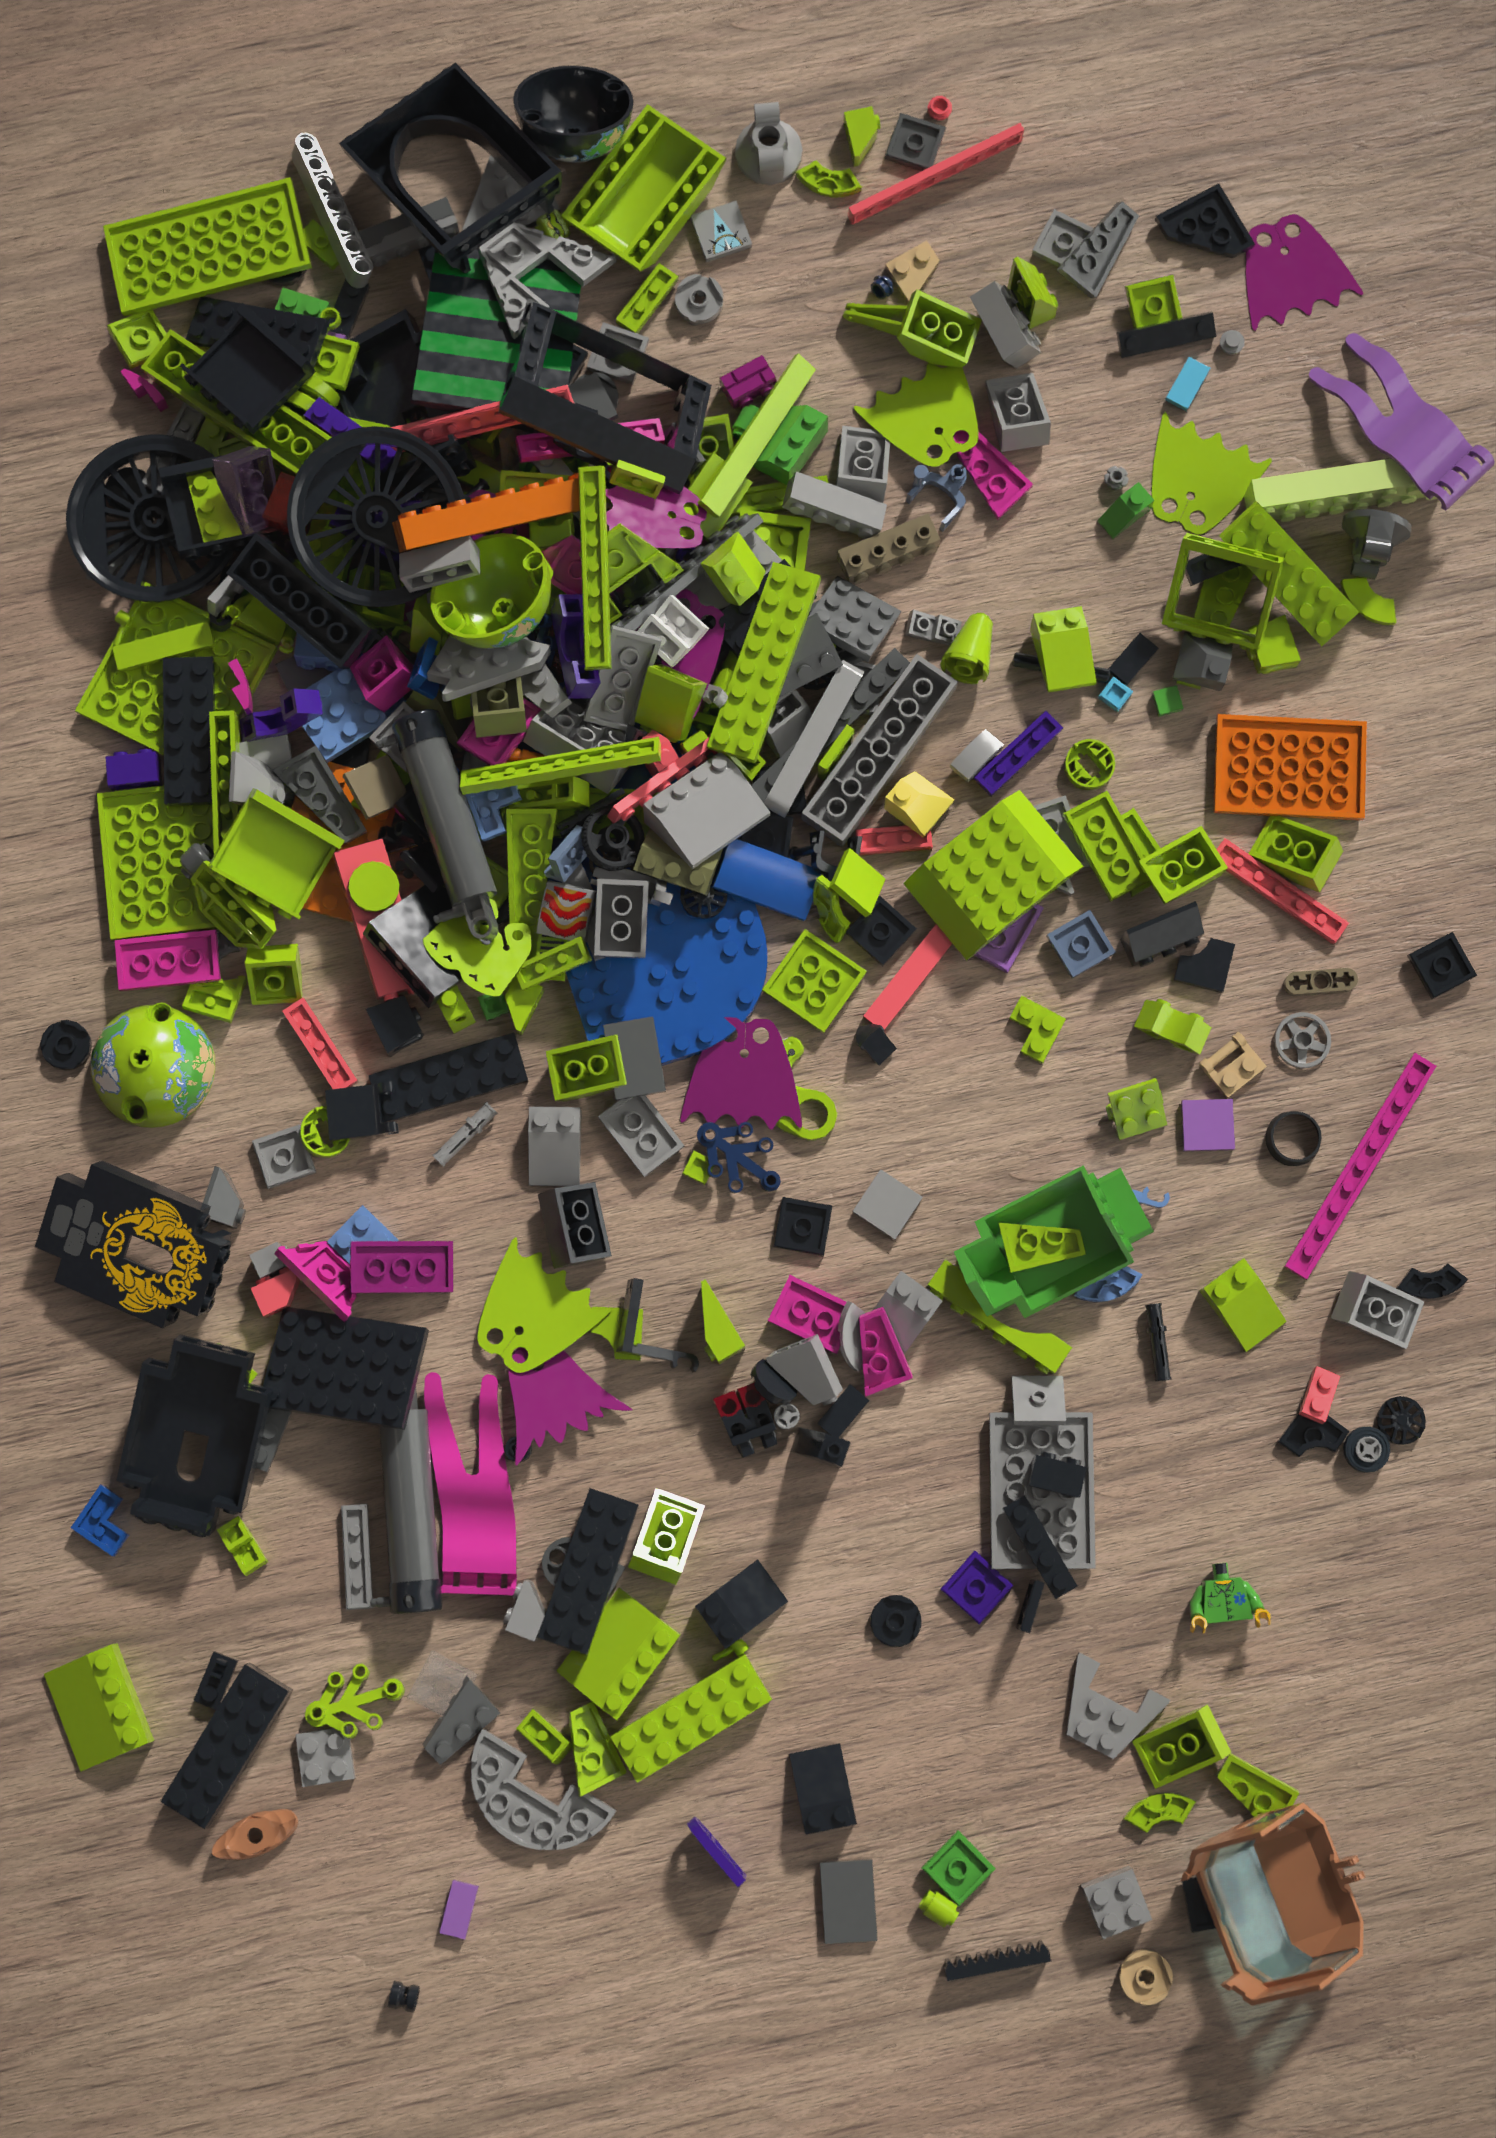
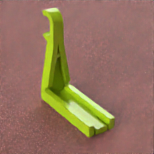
(793, 523)

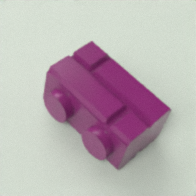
(748, 382)

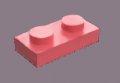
(1319, 1395)

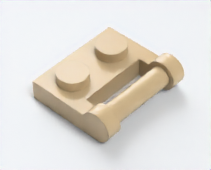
(1237, 1072)

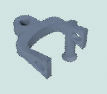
(948, 484)

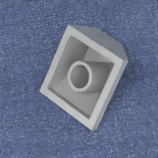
(249, 774)

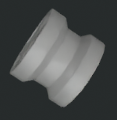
(786, 1416)

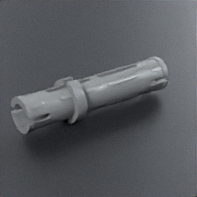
(465, 1134)

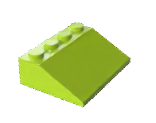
(622, 1654)
(98, 1707)

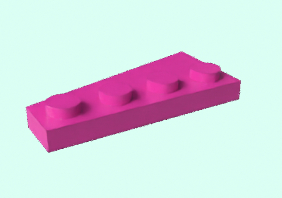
(993, 474)

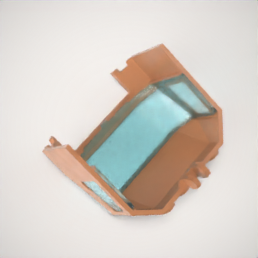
(1280, 1903)

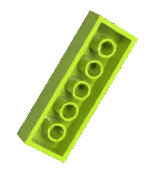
(1301, 584)
(691, 1717)

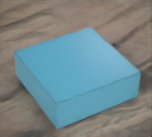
(1115, 694)

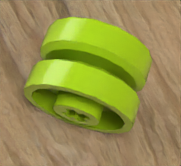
(309, 393)

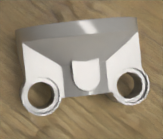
(768, 163)

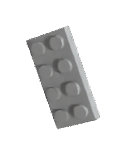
(621, 687)

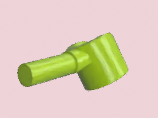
(125, 621)
(738, 1647)

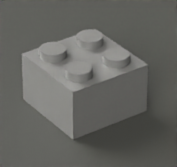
(1116, 1902)

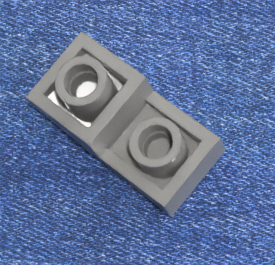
(932, 628)
(976, 755)

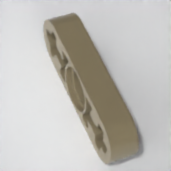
(1338, 974)

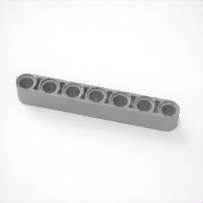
(332, 210)
(813, 738)

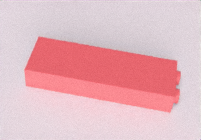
(384, 978)

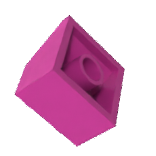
(383, 674)

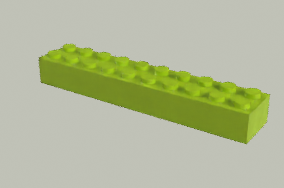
(285, 432)

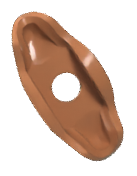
(275, 1826)

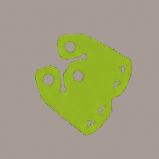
(470, 956)

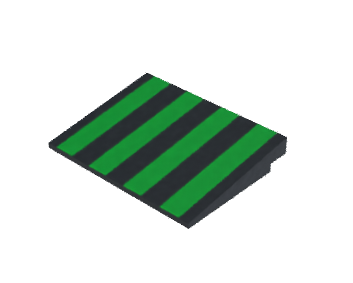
(467, 340)

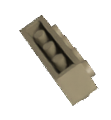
(888, 549)

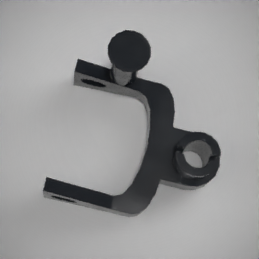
(815, 850)

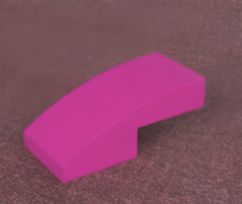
(142, 387)
(243, 690)

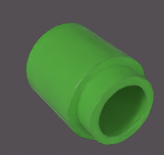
(743, 420)

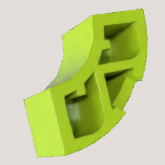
(1178, 1028)

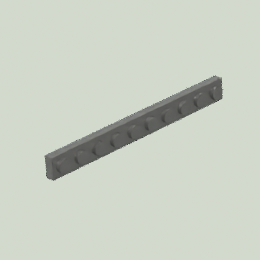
(866, 693)

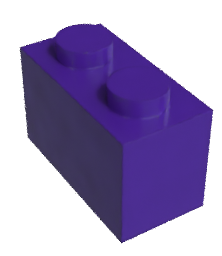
(133, 770)

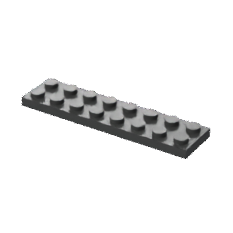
(651, 602)

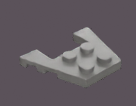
(1101, 1721)

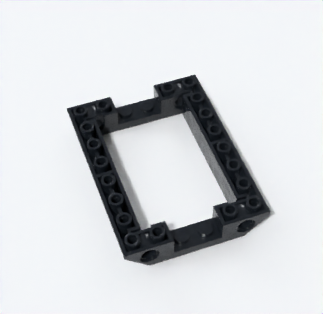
(592, 432)

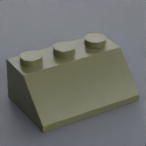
(663, 863)

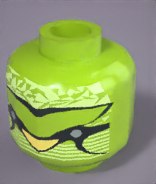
(553, 225)

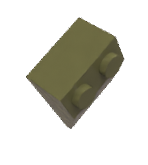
(499, 709)

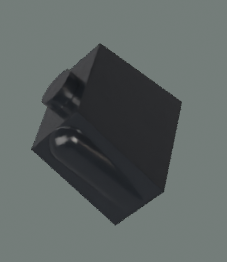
(396, 1024)

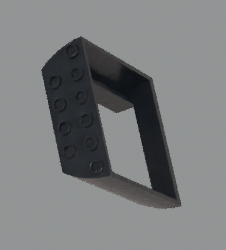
(459, 108)

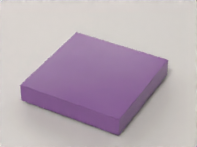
(1208, 1125)

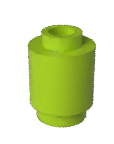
(938, 1908)

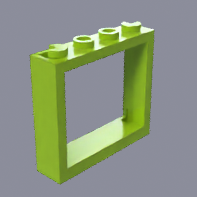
(1229, 552)

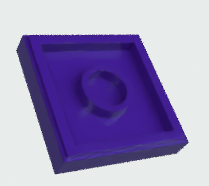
(976, 1587)

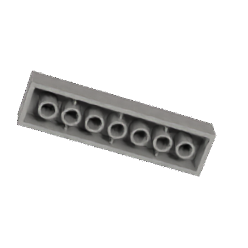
(879, 750)

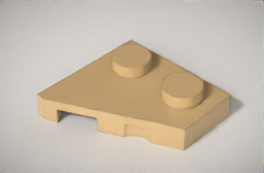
(913, 269)

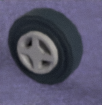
(1373, 1443)

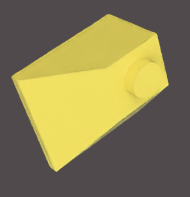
(917, 803)

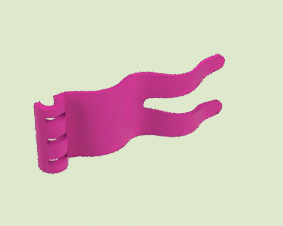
(476, 1507)

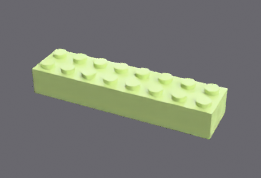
(1333, 490)

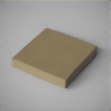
(375, 786)

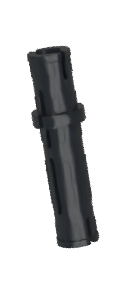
(580, 816)
(1158, 1341)

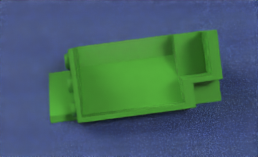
(1108, 1225)

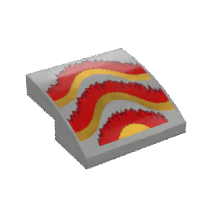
(566, 911)

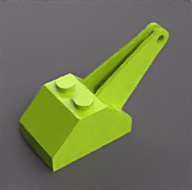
(924, 327)

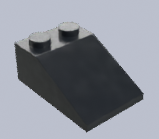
(741, 1604)
(823, 1789)

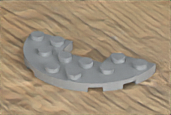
(523, 1813)

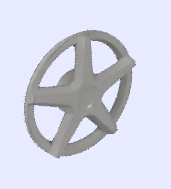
(1302, 1040)

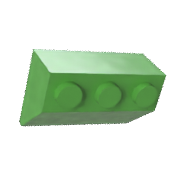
(793, 443)

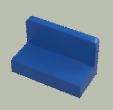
(418, 678)

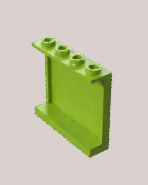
(274, 854)

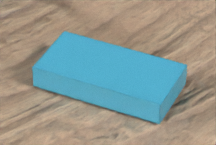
(1187, 384)

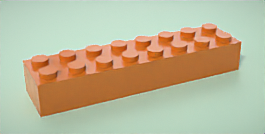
(487, 513)

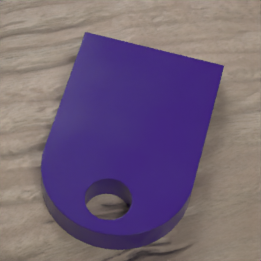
(716, 1850)

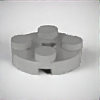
(695, 312)

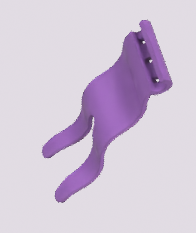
(1416, 432)

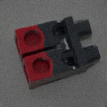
(749, 1425)

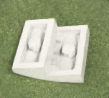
(677, 629)

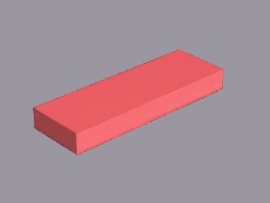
(892, 840)

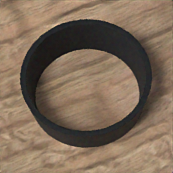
(1275, 1152)

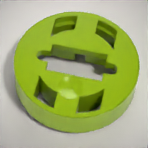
(1097, 756)
(313, 1136)

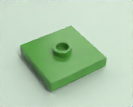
(958, 1868)

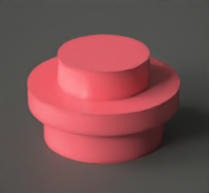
(939, 108)

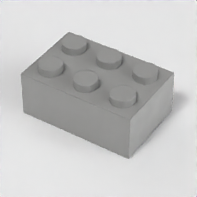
(1006, 324)
(621, 918)

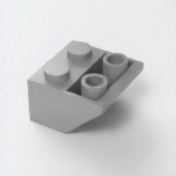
(787, 722)
(527, 1613)

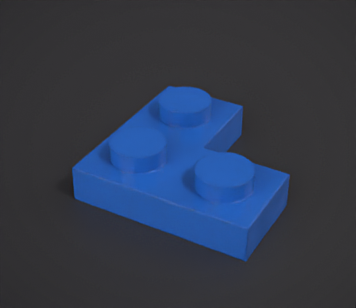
(94, 1521)

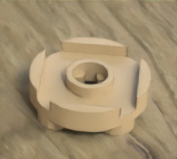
(1159, 1983)

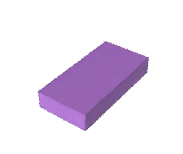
(459, 1909)

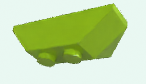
(231, 911)

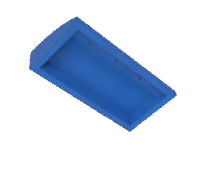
(766, 879)

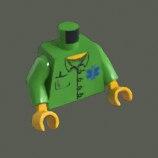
(1225, 1600)

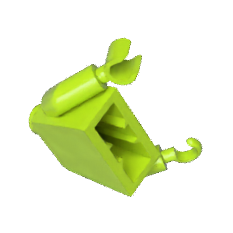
(261, 622)

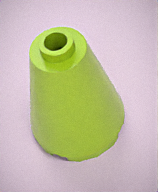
(970, 651)

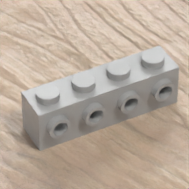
(834, 506)

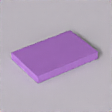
(1005, 947)

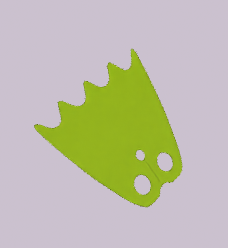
(922, 406)
(1203, 467)
(539, 1304)

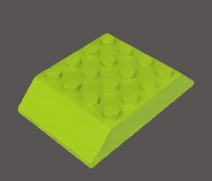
(645, 189)
(992, 874)

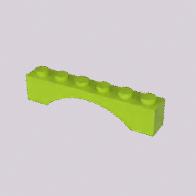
(1042, 1348)

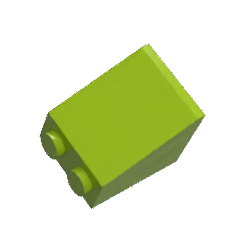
(669, 702)

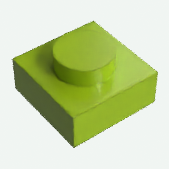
(697, 1168)

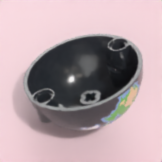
(573, 111)

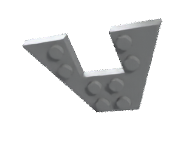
(520, 250)

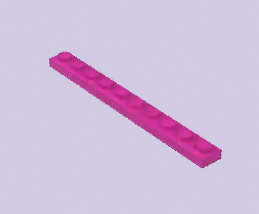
(1360, 1166)

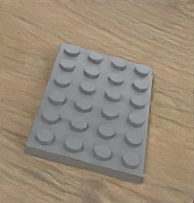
(1065, 1518)

